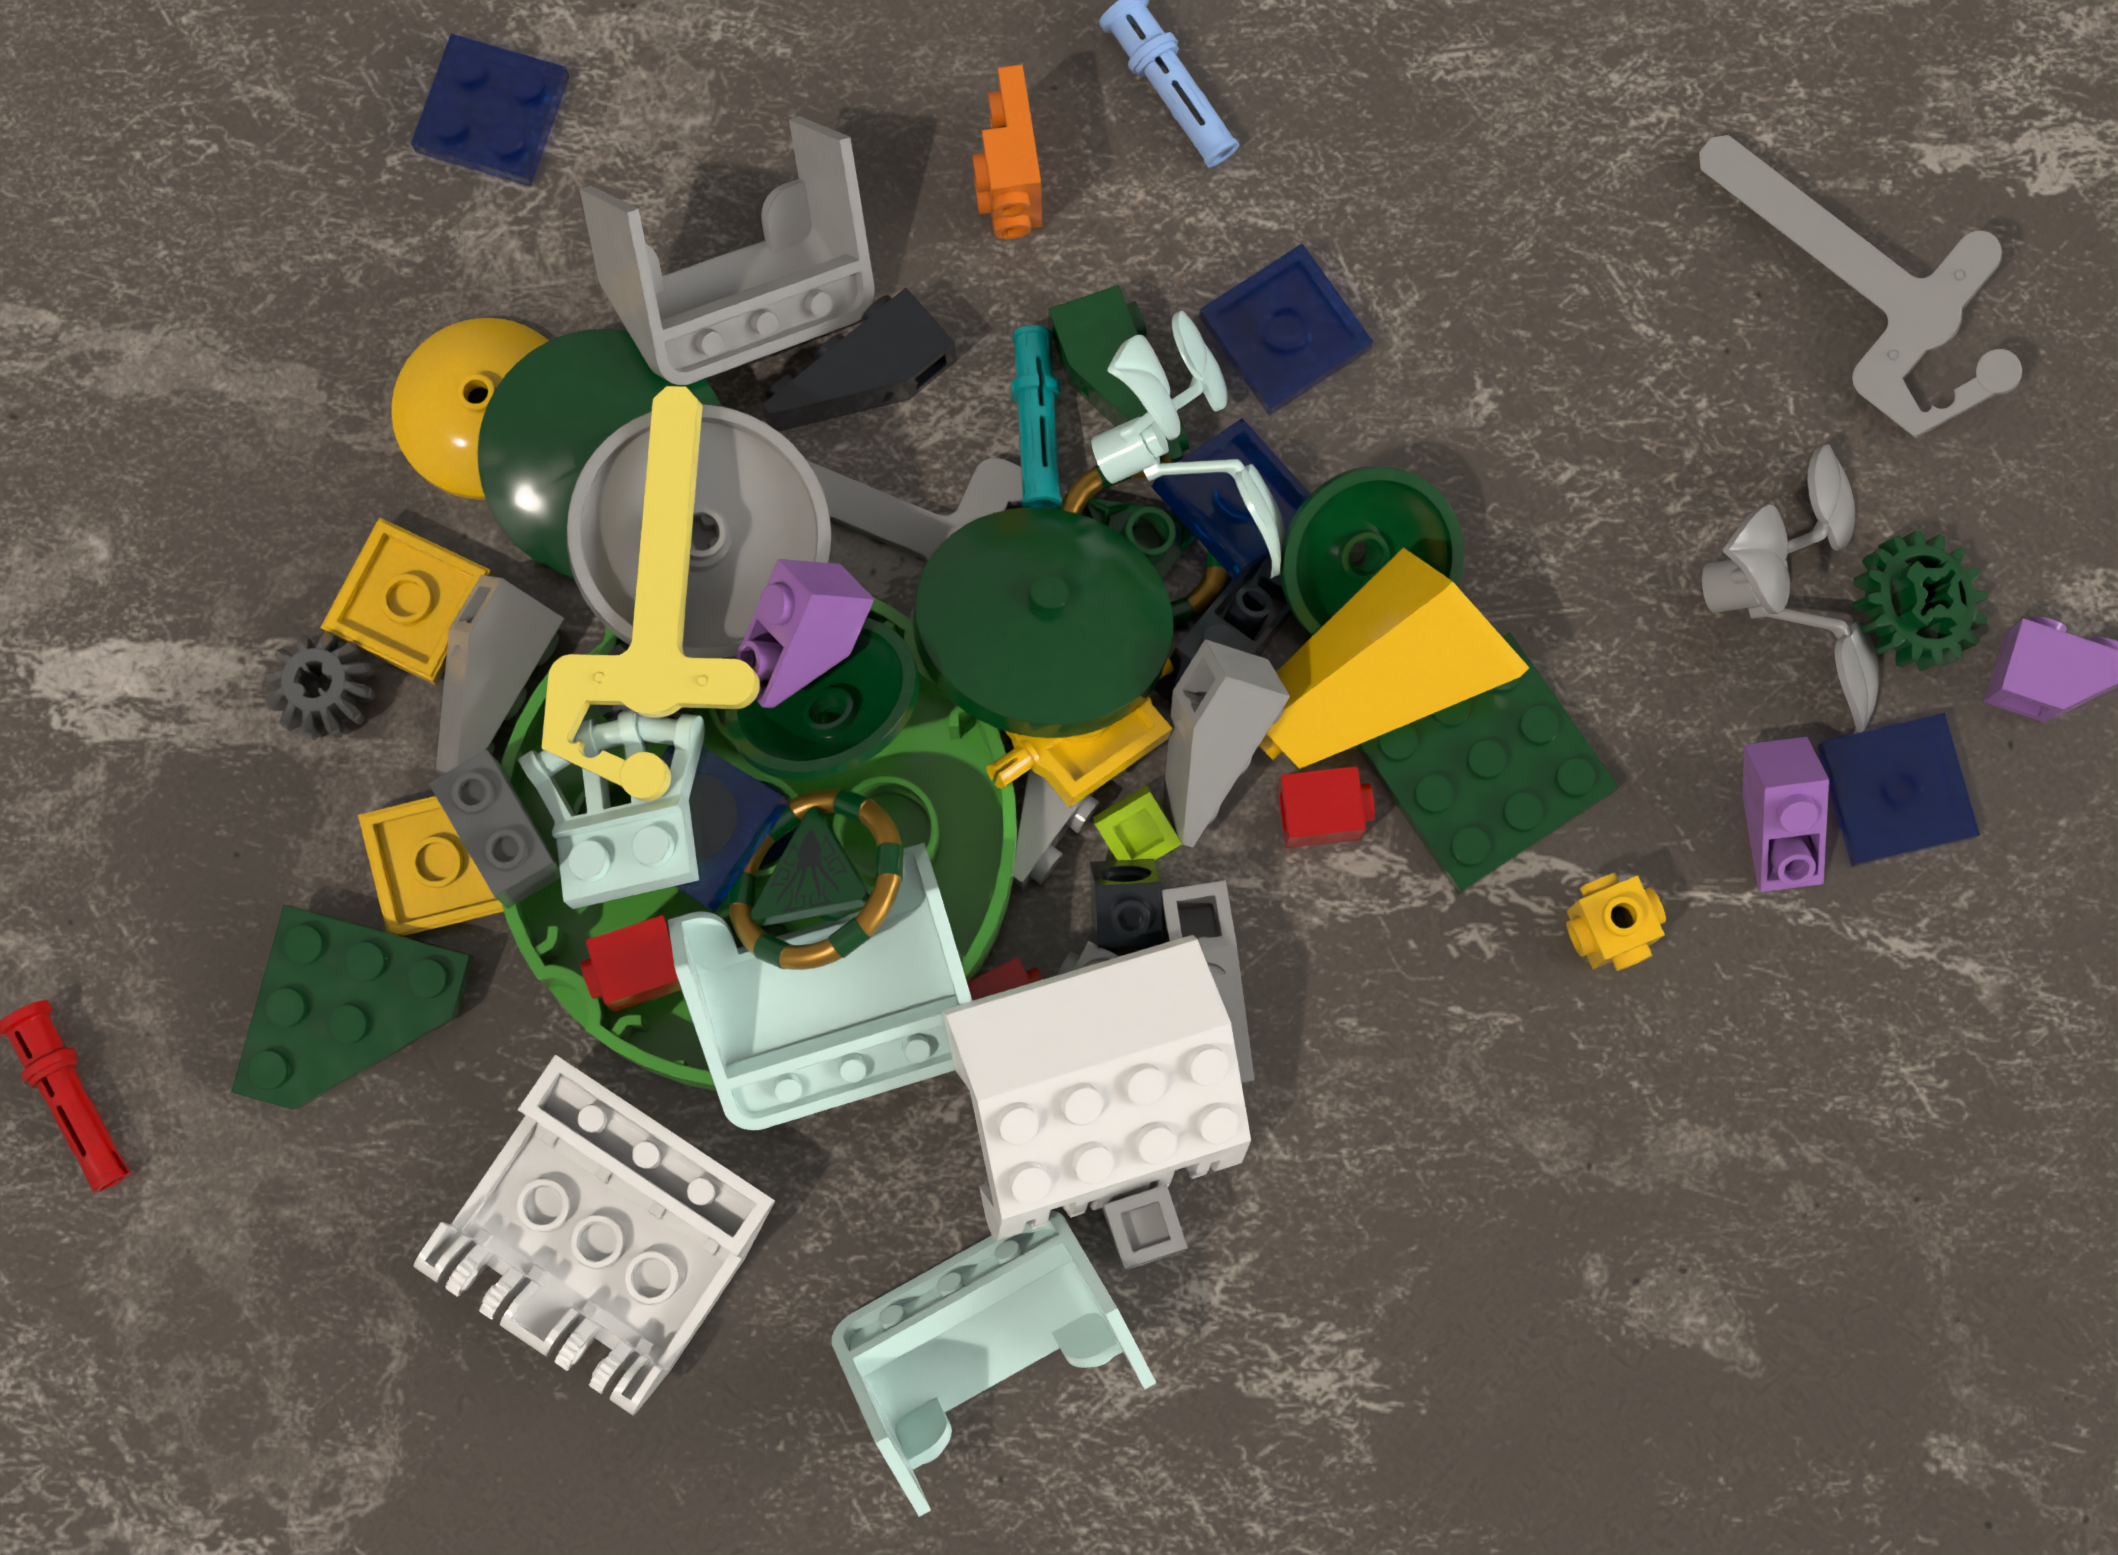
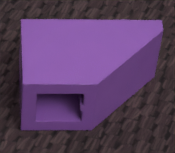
(802, 626)
(2050, 671)
(1785, 812)

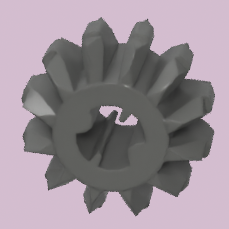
(310, 663)

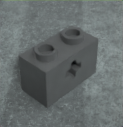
(496, 829)

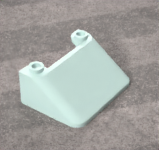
(828, 1033)

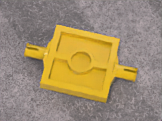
(1087, 761)

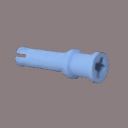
(1160, 51)

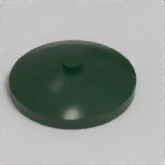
(551, 421)
(1042, 622)

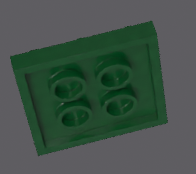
(1489, 775)

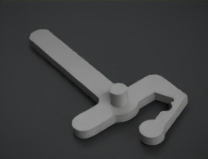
(1919, 311)
(909, 527)

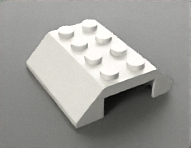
(1100, 1084)
(600, 1234)

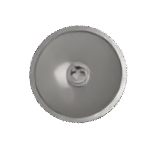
(750, 509)

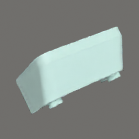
(970, 1329)

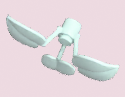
(1141, 441)

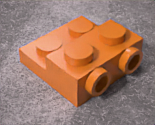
(1008, 169)

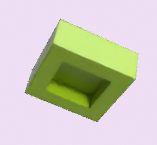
(1137, 827)

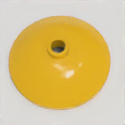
(431, 403)

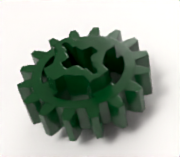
(1921, 598)

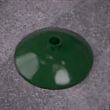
(1370, 506)
(837, 716)

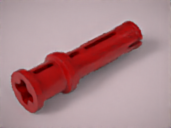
(52, 1070)

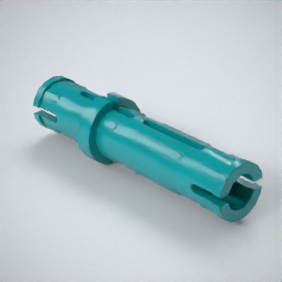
(1035, 396)

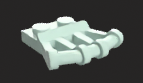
(630, 845)

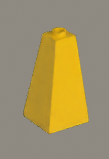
(1385, 661)

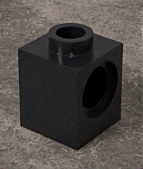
(1126, 903)

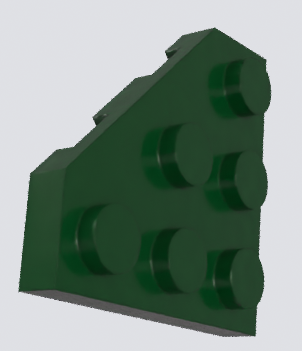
(340, 1004)

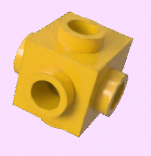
(1600, 938)

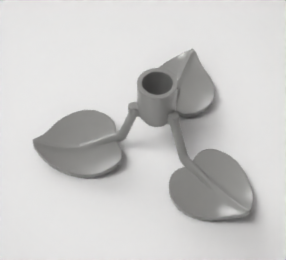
(1761, 582)

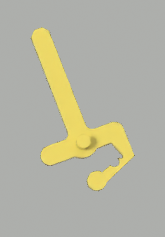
(653, 672)

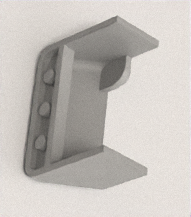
(754, 300)

